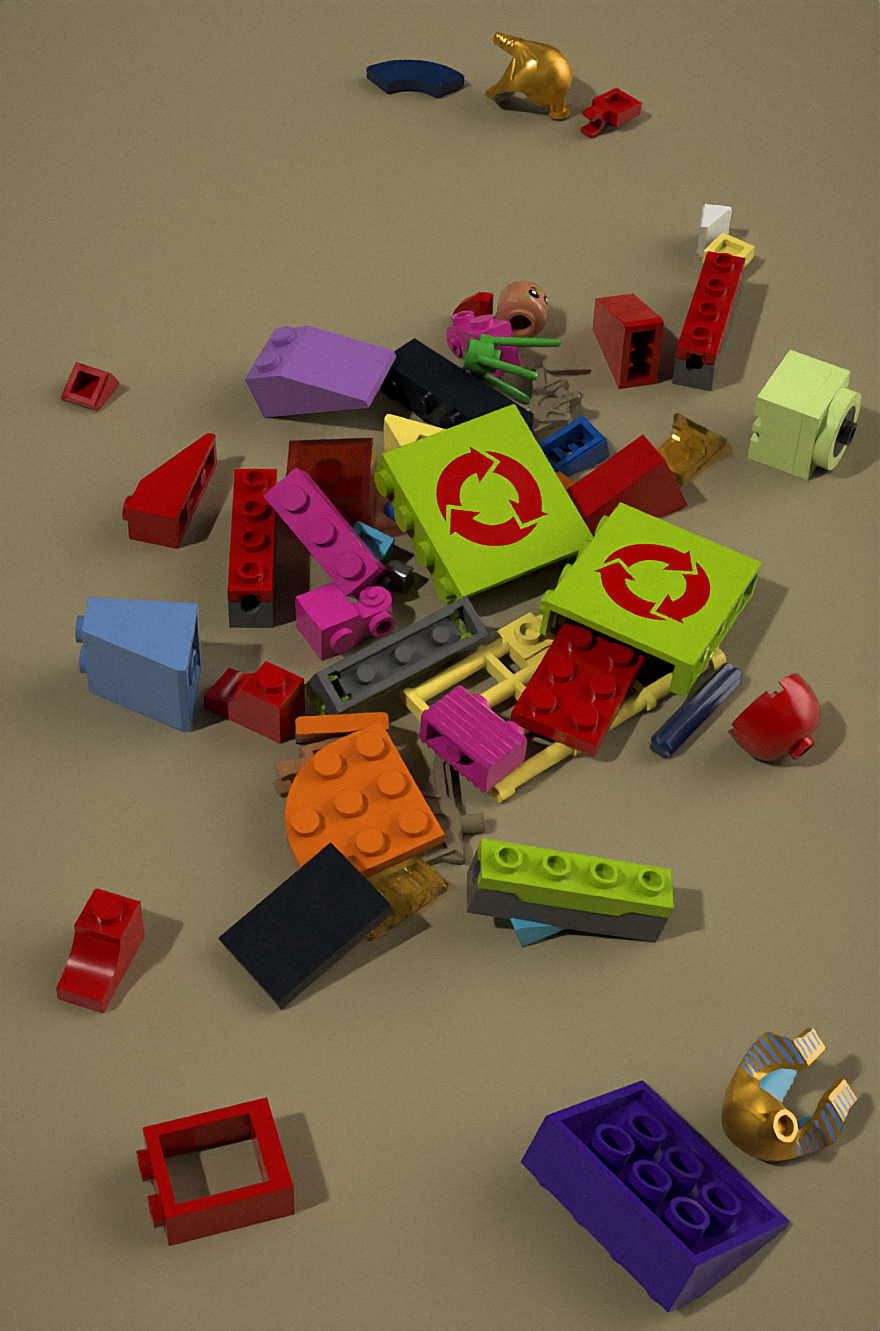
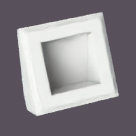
(714, 221)

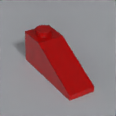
(170, 495)

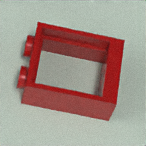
(227, 1209)

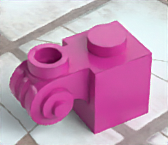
(467, 326)
(337, 625)

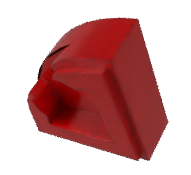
(480, 304)

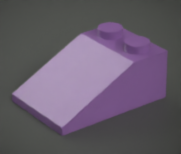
(316, 372)

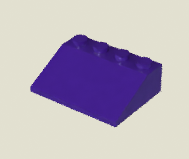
(652, 1192)

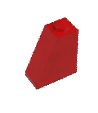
(629, 339)
(633, 477)

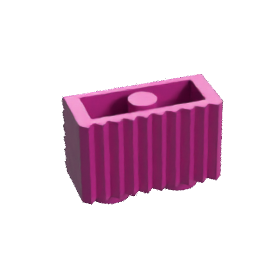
(473, 738)

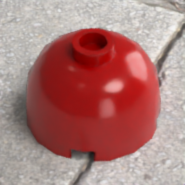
(779, 722)

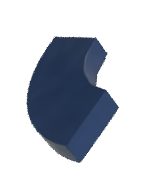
(415, 76)

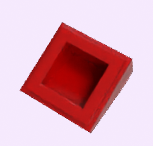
(89, 386)

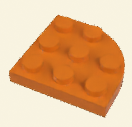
(360, 802)

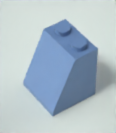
(143, 656)

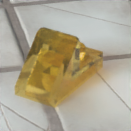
(689, 448)

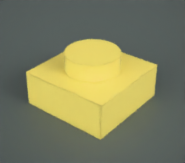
(728, 244)

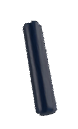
(695, 710)

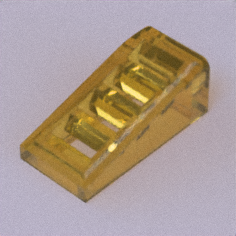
(414, 898)

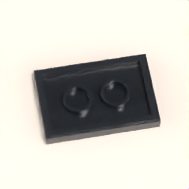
(306, 925)

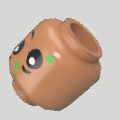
(525, 308)

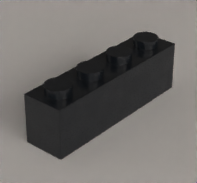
(440, 389)

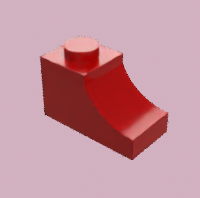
(259, 700)
(101, 950)

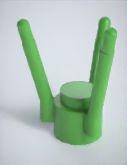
(483, 358)

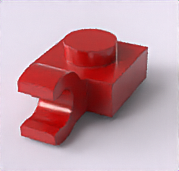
(612, 108)

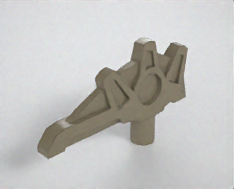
(550, 401)
(440, 799)

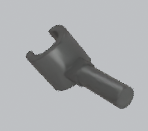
(397, 576)

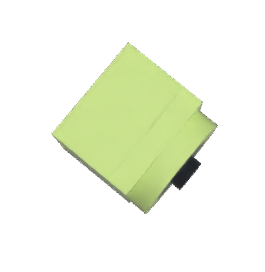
(804, 416)

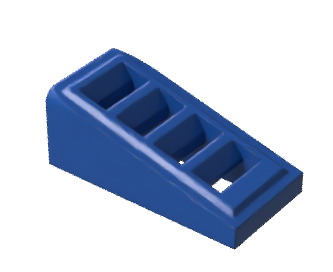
(578, 432)

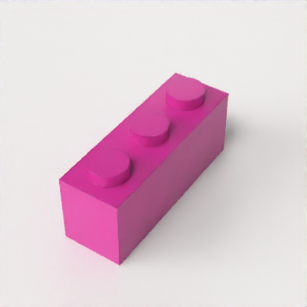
(325, 533)

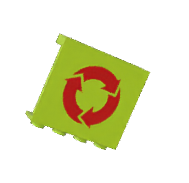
(480, 504)
(654, 590)

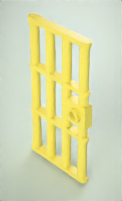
(527, 647)

